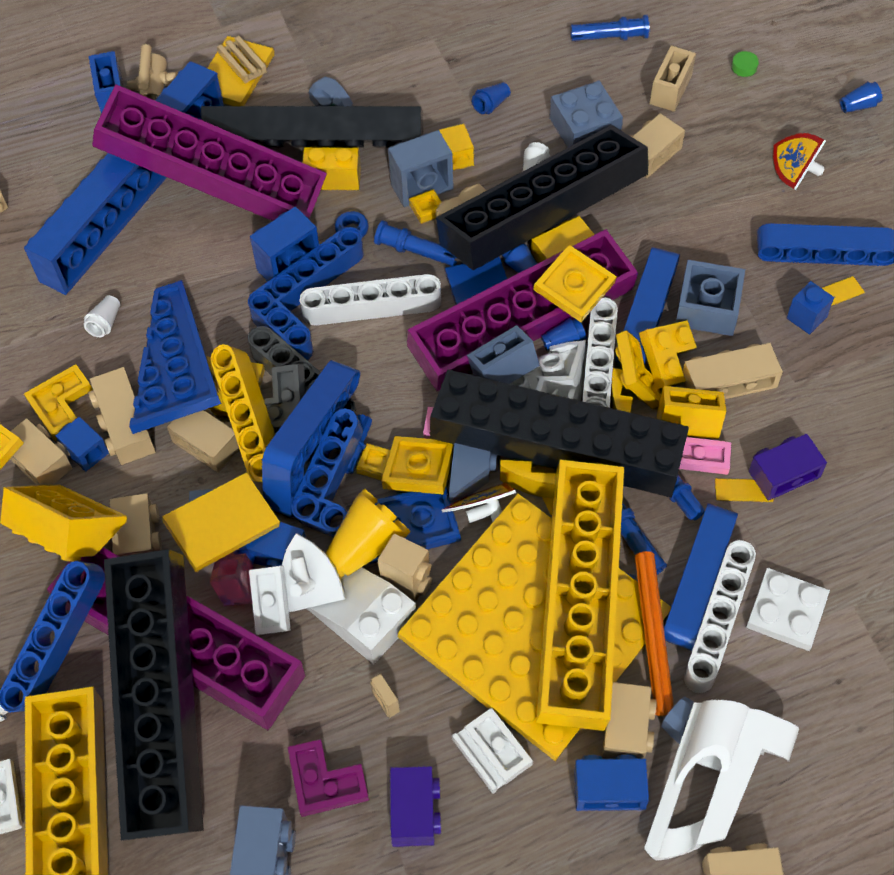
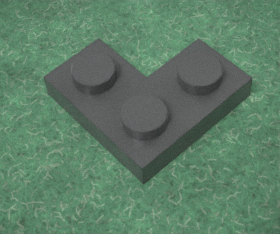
(288, 390)

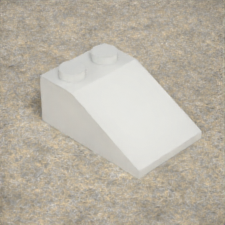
(368, 615)

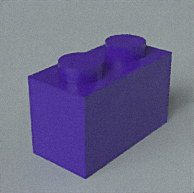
(787, 466)
(413, 806)

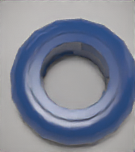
(352, 217)

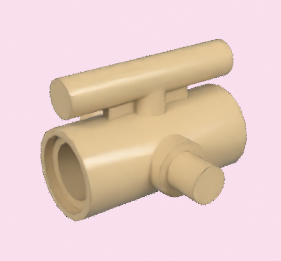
(152, 74)

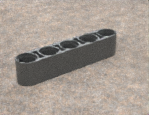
(277, 351)

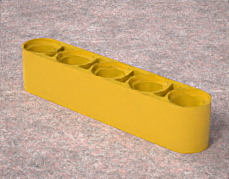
(240, 402)

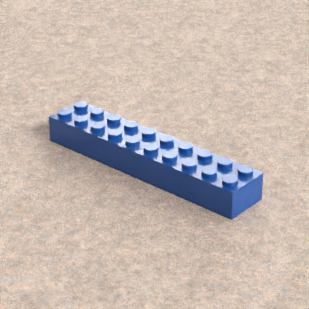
(110, 195)

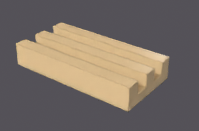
(247, 51)

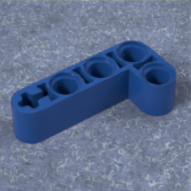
(333, 469)

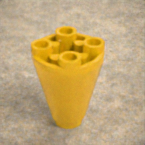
(363, 534)

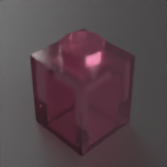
(232, 580)

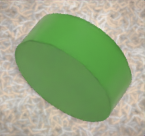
(745, 64)

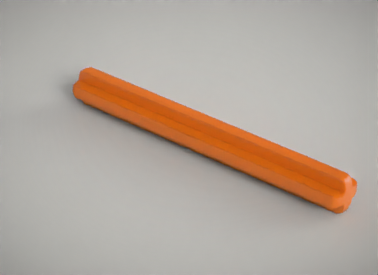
(654, 632)

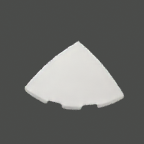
(559, 371)

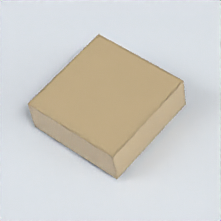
(384, 696)

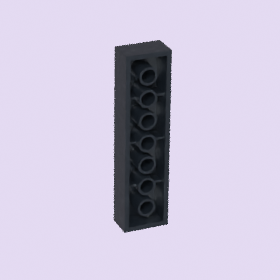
(319, 124)
(542, 196)
(555, 428)
(152, 695)

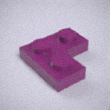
(323, 789)

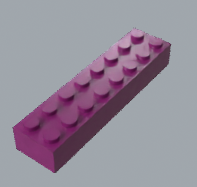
(205, 156)
(454, 333)
(225, 658)

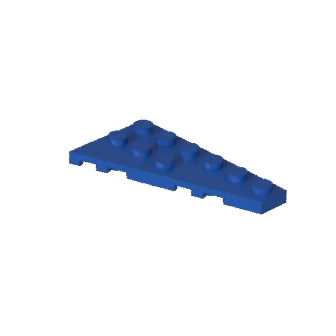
(174, 365)

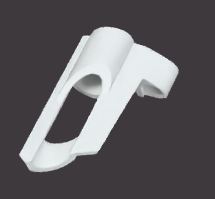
(728, 740)

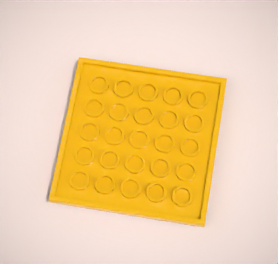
(489, 622)

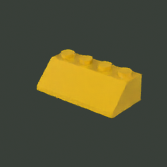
(59, 519)

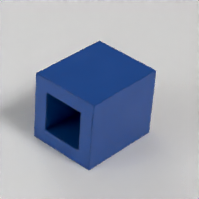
(810, 307)
(82, 443)

